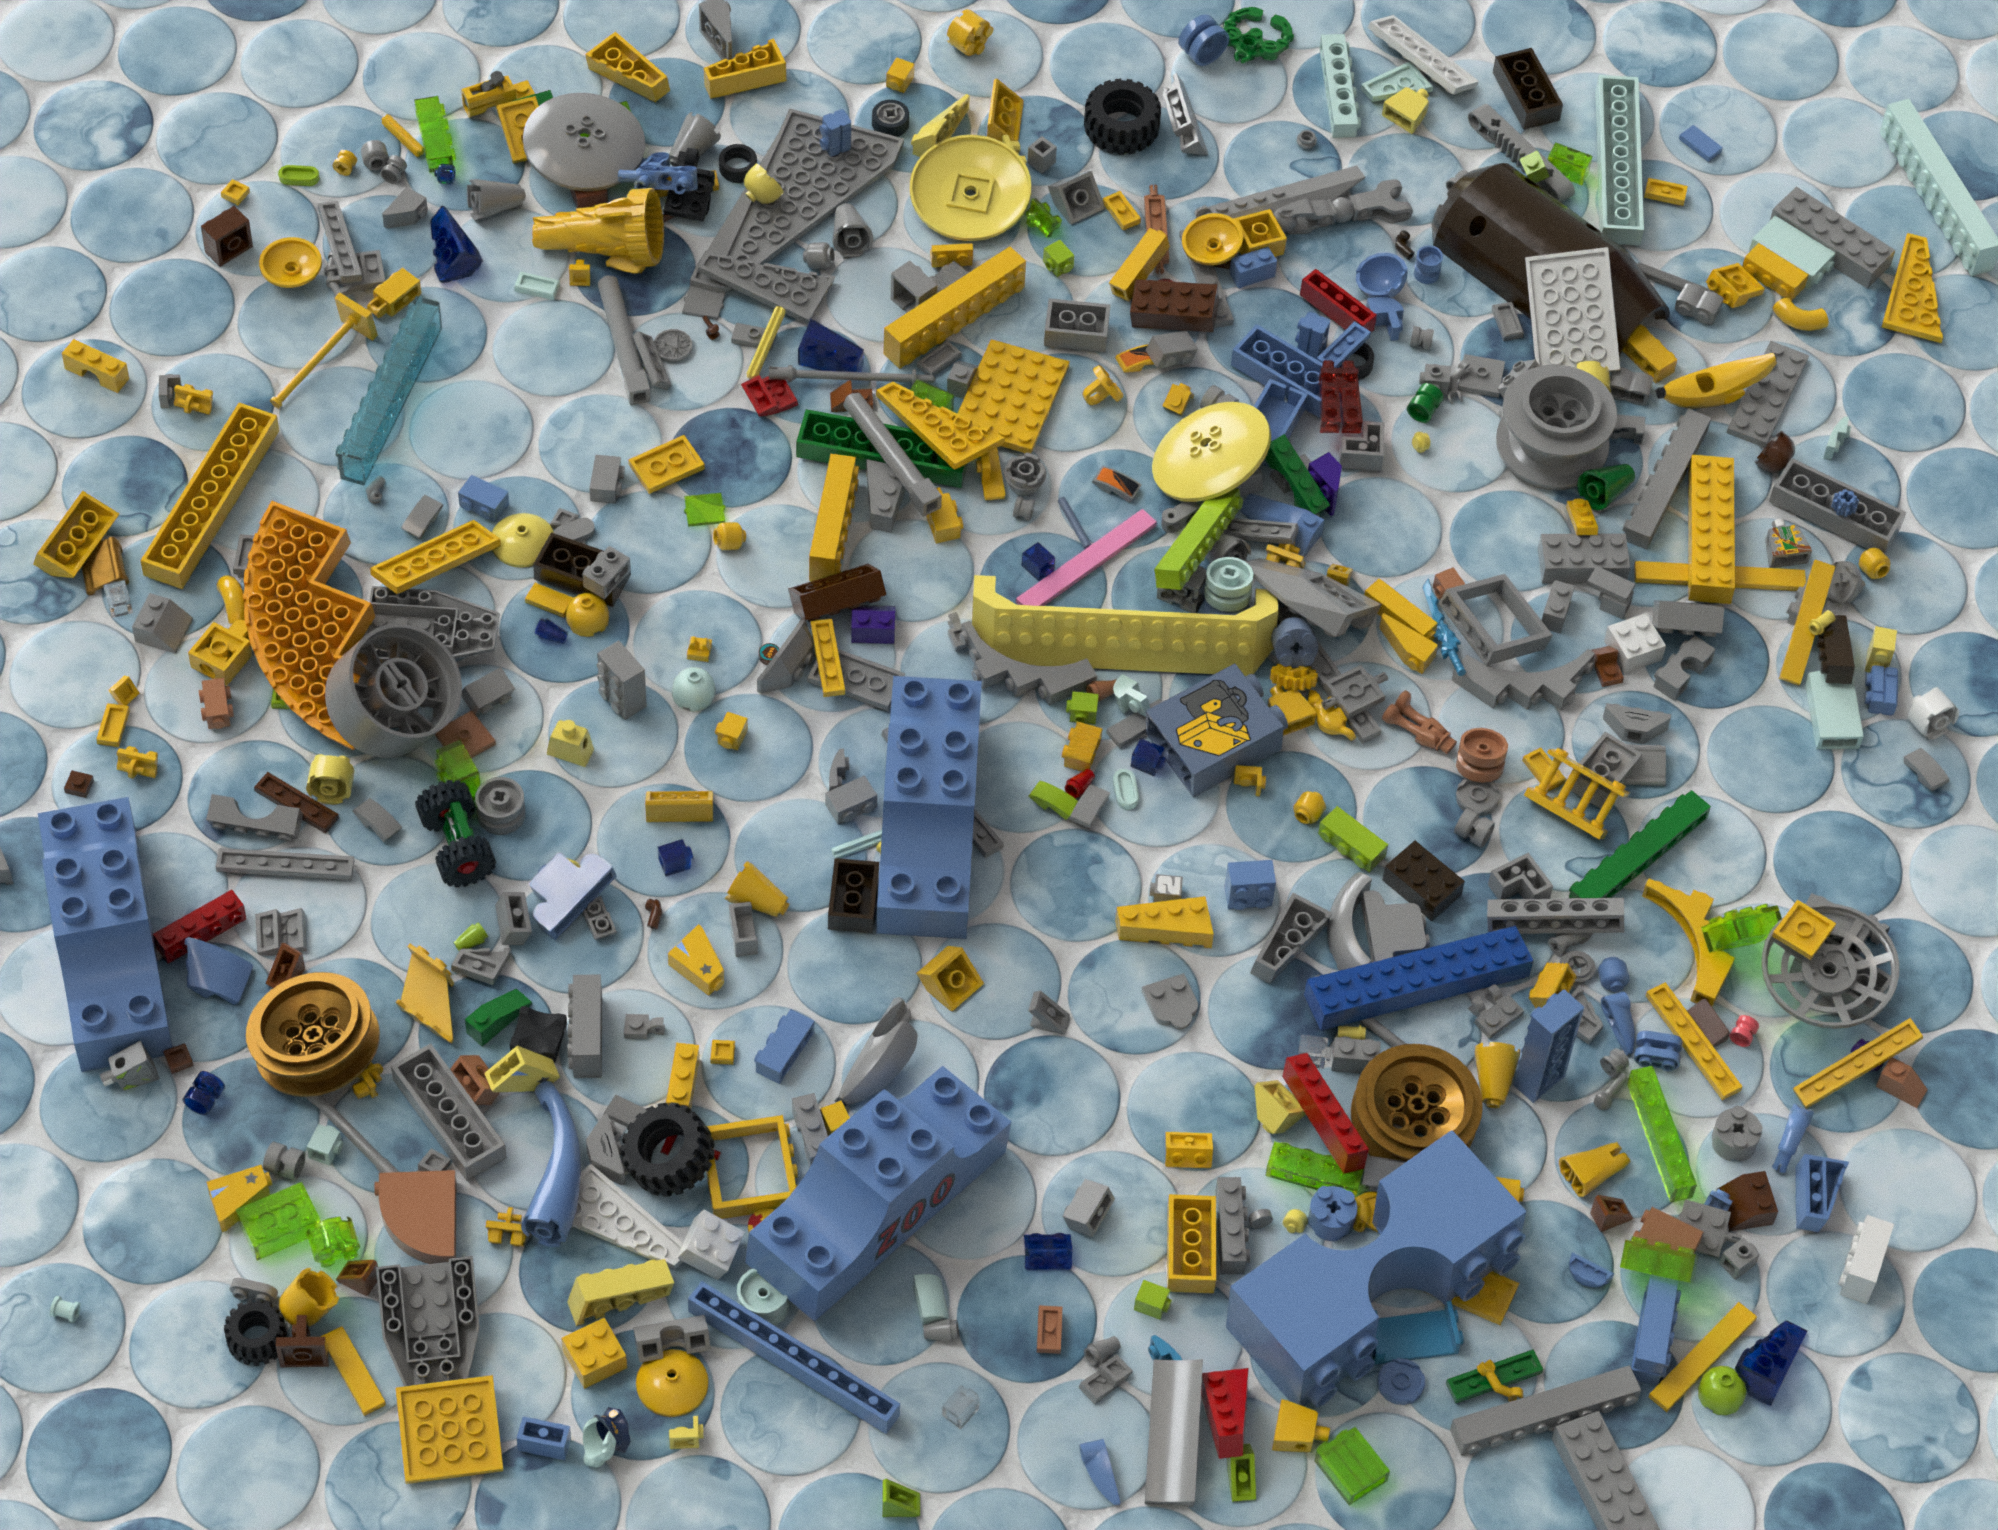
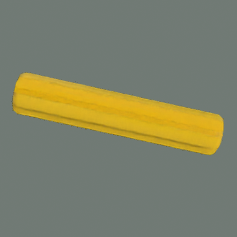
(402, 135)

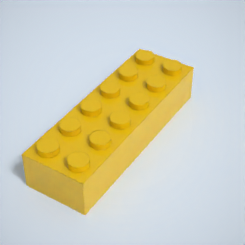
(833, 517)

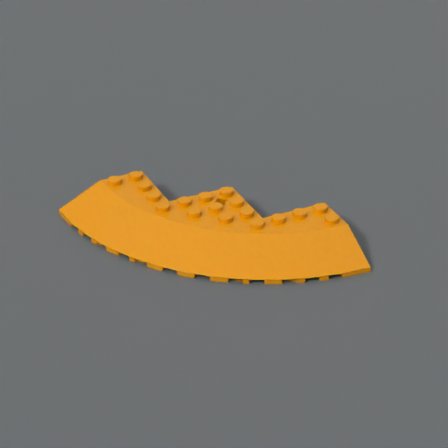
(296, 619)

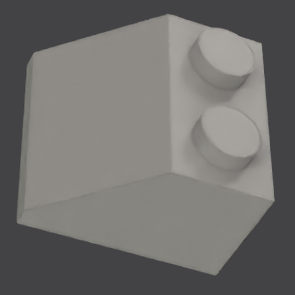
(161, 624)

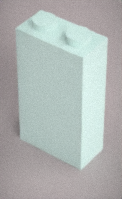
(1796, 248)
(1833, 713)

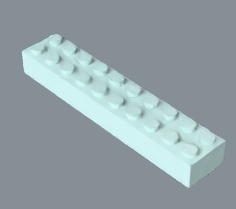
(1619, 159)
(1940, 187)

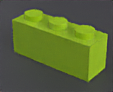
(1353, 839)

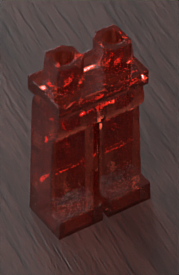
(1345, 382)

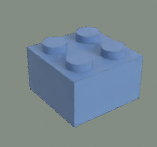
(1250, 884)

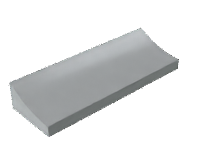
(1173, 1432)

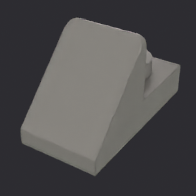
(1047, 1014)

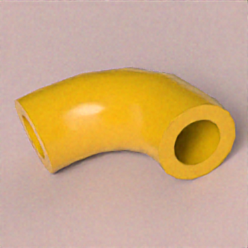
(1800, 318)
(232, 596)

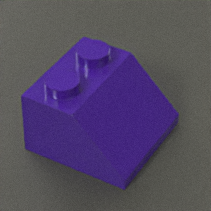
(873, 624)

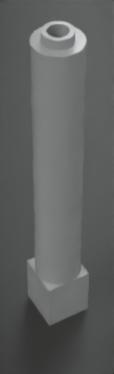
(628, 356)
(921, 490)

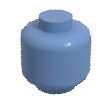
(1613, 974)

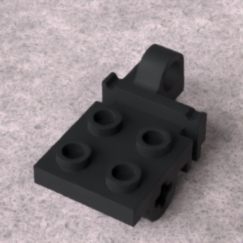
(694, 203)

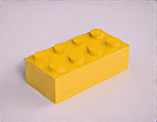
(1191, 1243)

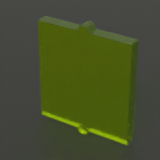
(704, 509)

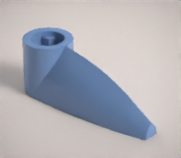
(1618, 1014)
(1098, 1465)

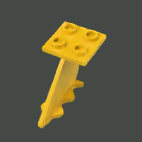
(427, 993)

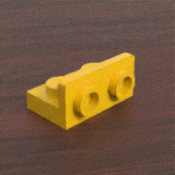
(1188, 1149)

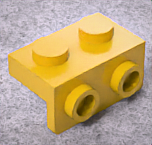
(946, 254)

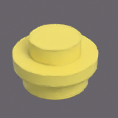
(1421, 442)

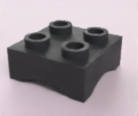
(539, 1032)

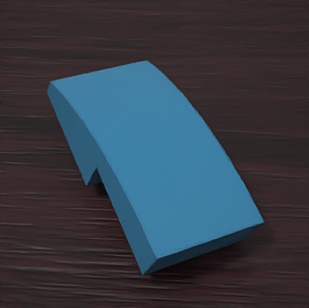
(1162, 1350)

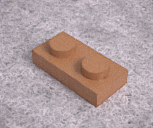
(1049, 1329)

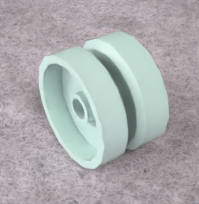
(1228, 584)
(762, 1298)

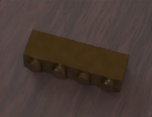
(1836, 652)

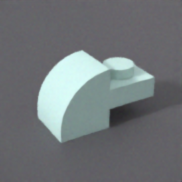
(1129, 696)

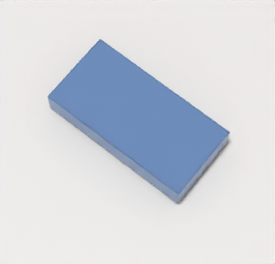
(1700, 143)

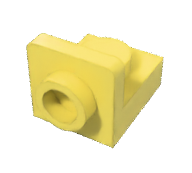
(686, 1438)

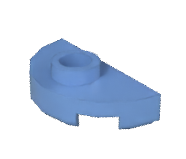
(1588, 1273)

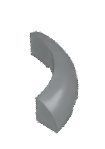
(1340, 930)

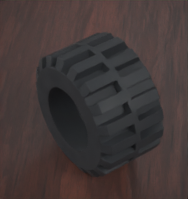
(253, 1315)

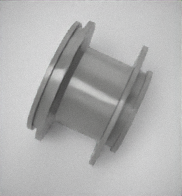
(1555, 426)

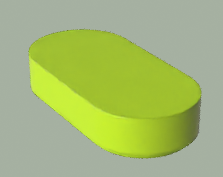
(298, 175)

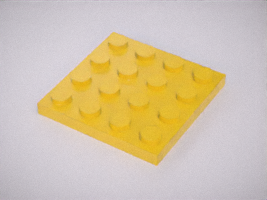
(449, 1429)

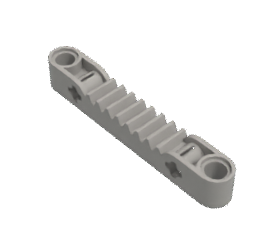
(1502, 134)

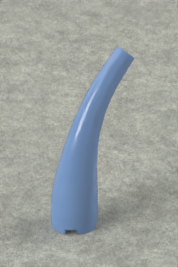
(557, 1195)

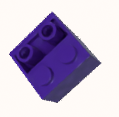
(1326, 474)

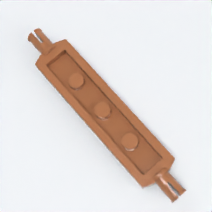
(1156, 219)

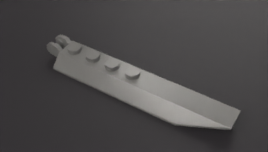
(1317, 188)

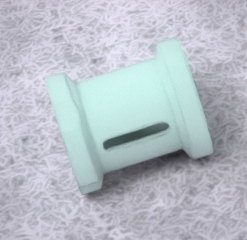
(65, 1309)

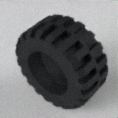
(1122, 135)
(685, 1167)

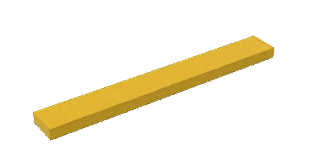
(1744, 576)

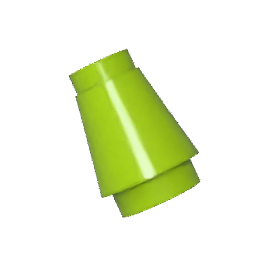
(471, 937)

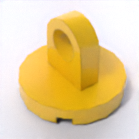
(1103, 386)

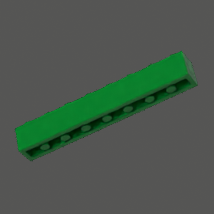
(1643, 848)

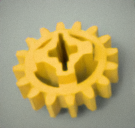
(1293, 678)

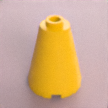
(756, 888)
(1495, 1071)

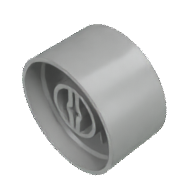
(393, 691)

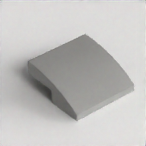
(279, 928)

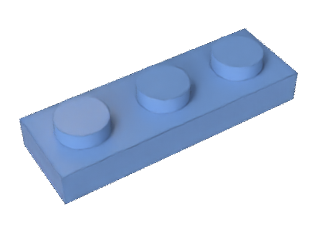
(1345, 344)

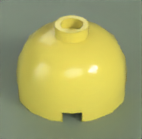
(761, 186)

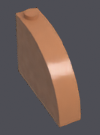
(420, 1212)

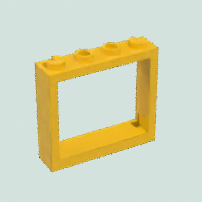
(748, 1206)

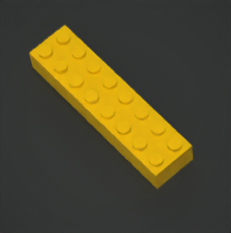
(954, 307)
(1711, 529)

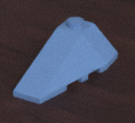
(1266, 509)

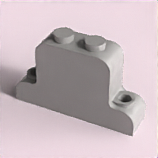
(1393, 927)

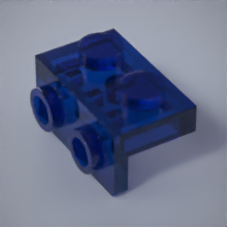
(1048, 1251)

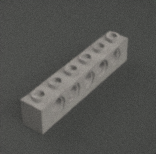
(1557, 915)

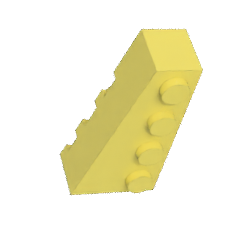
(619, 1289)

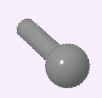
(1604, 1099)

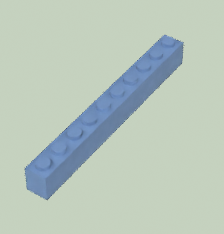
(794, 1357)

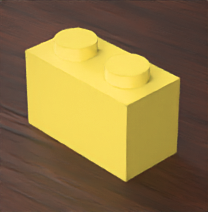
(1881, 648)

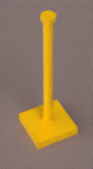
(353, 317)

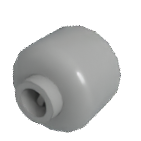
(374, 154)
(819, 255)

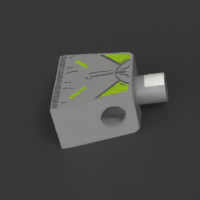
(130, 1068)

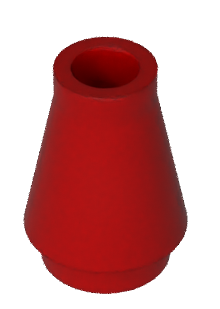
(1079, 783)

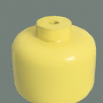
(1295, 1221)

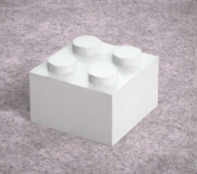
(1636, 642)
(710, 1244)

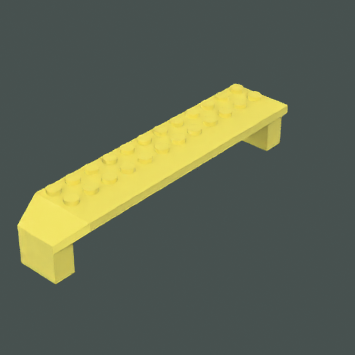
(1125, 637)

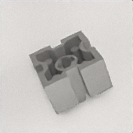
(1190, 596)

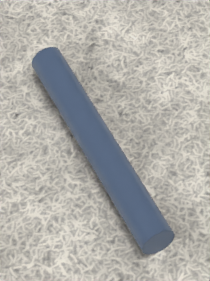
(1074, 522)

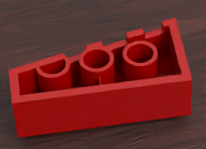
(1226, 1406)

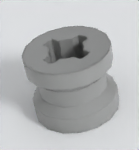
(1023, 508)
(1614, 1062)

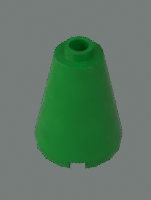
(1604, 484)

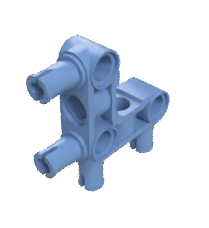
(655, 170)

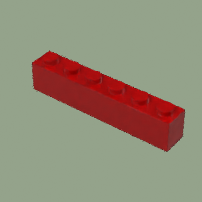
(1325, 1113)

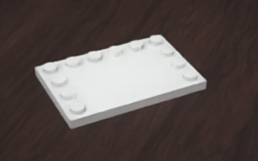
(1573, 308)

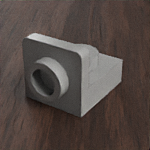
(166, 388)

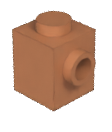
(1446, 580)

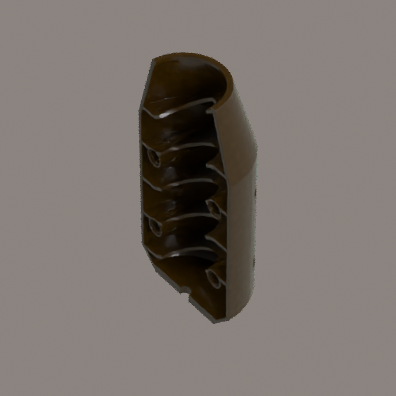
(1503, 216)

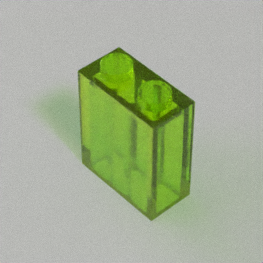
(1351, 1465)

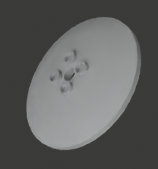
(578, 162)

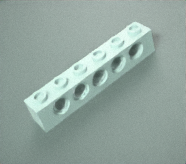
(1338, 86)

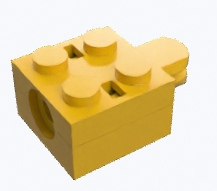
(221, 651)

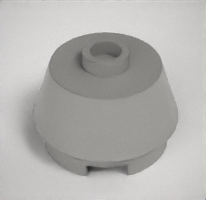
(1025, 474)

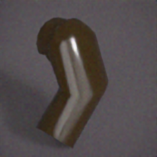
(1401, 245)

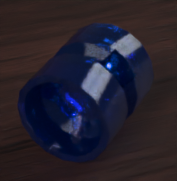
(204, 1091)

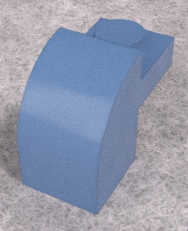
(1388, 313)

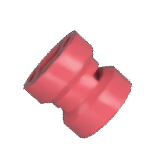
(1745, 1028)

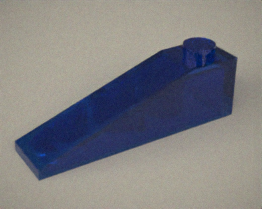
(454, 250)
(1769, 1360)

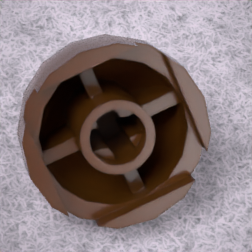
(1776, 454)

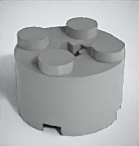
(1736, 1134)

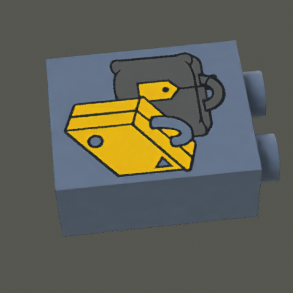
(1216, 728)

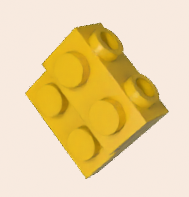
(1734, 285)

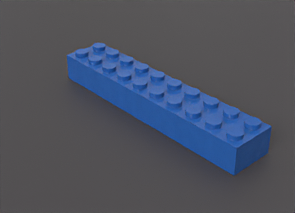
(1418, 978)

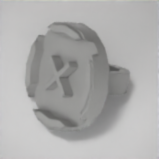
(1845, 582)

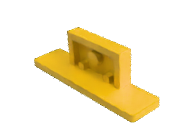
(991, 475)

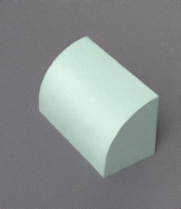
(930, 1298)

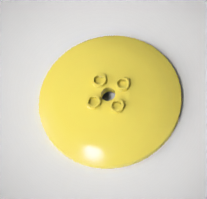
(970, 164)
(1236, 448)

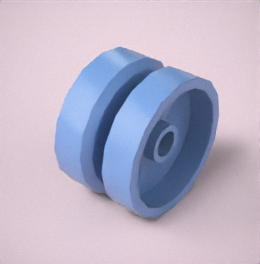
(1203, 40)

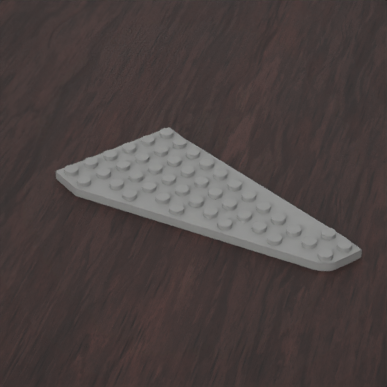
(811, 186)

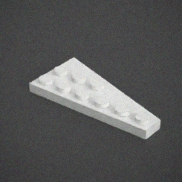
(617, 1218)

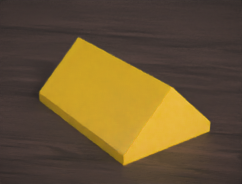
(1004, 112)
(679, 806)

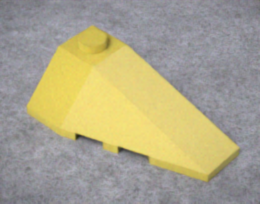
(940, 127)

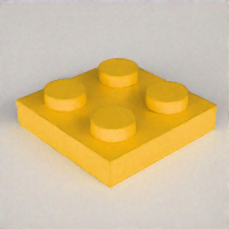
(1804, 929)

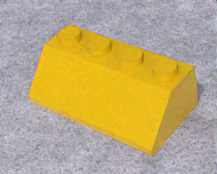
(75, 537)

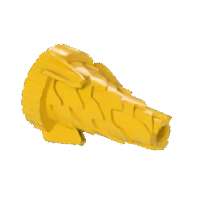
(624, 229)

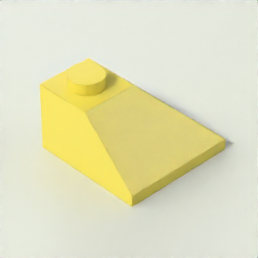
(1276, 1107)

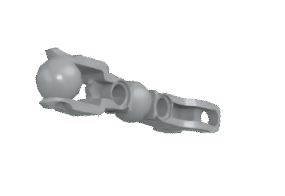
(1306, 215)

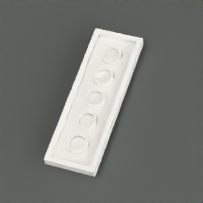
(1423, 54)

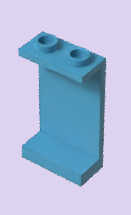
(1418, 1335)

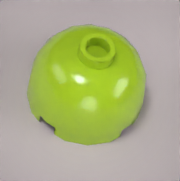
(1722, 1390)

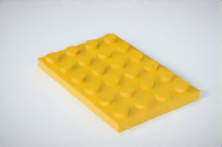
(1013, 393)

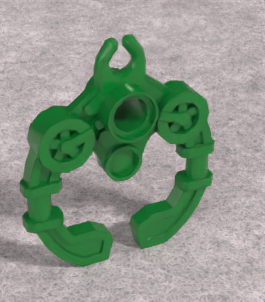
(1251, 44)

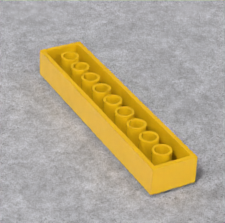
(210, 495)

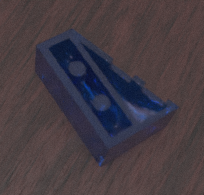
(828, 351)

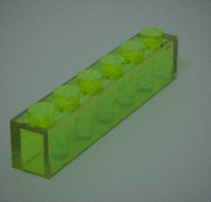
(1661, 1134)

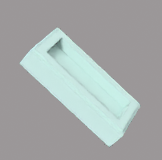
(537, 285)

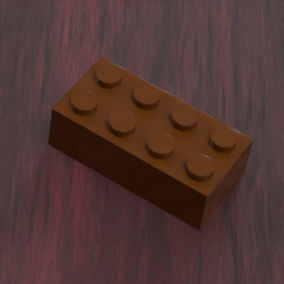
(1174, 305)
(837, 592)

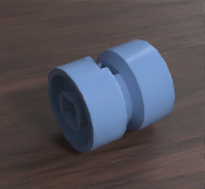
(1428, 264)

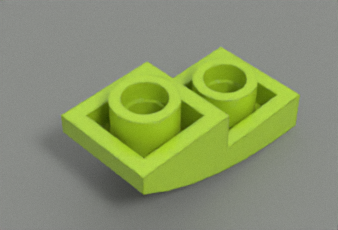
(1051, 796)

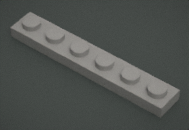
(339, 242)
(1207, 275)
(285, 864)

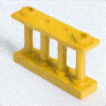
(1558, 804)

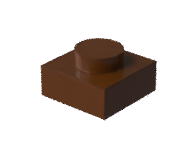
(78, 784)
(178, 1058)

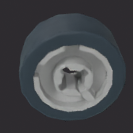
(890, 117)

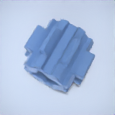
(1845, 503)

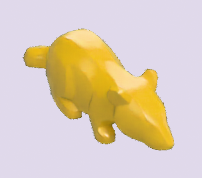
(1331, 720)

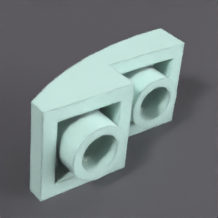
(1837, 437)

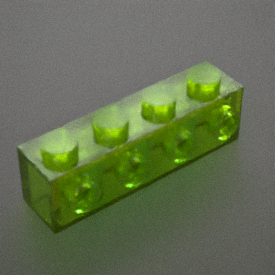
(1309, 1169)

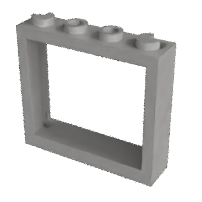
(1475, 632)

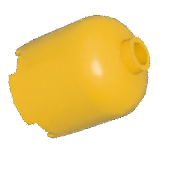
(308, 1295)

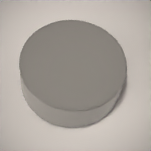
(1260, 1218)

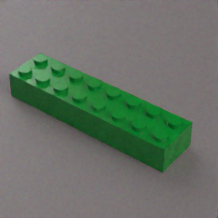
(840, 435)

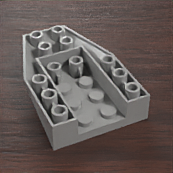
(1316, 597)
(457, 623)
(429, 1319)

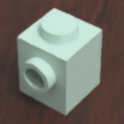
(324, 1144)

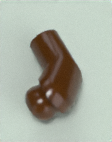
(656, 913)

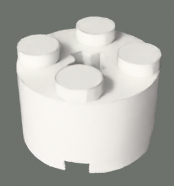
(1932, 713)

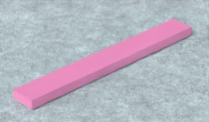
(1088, 560)

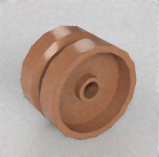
(1481, 755)

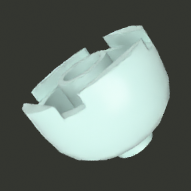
(693, 689)

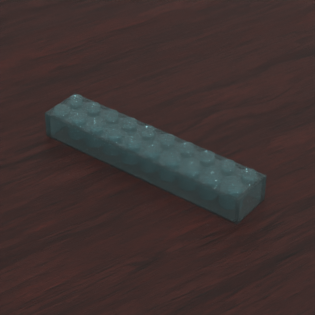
(389, 390)

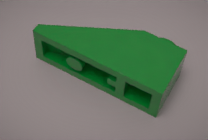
(495, 1016)

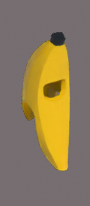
(1718, 383)

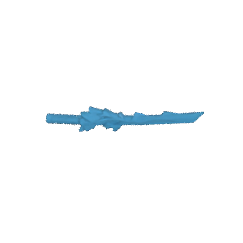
(1443, 633)

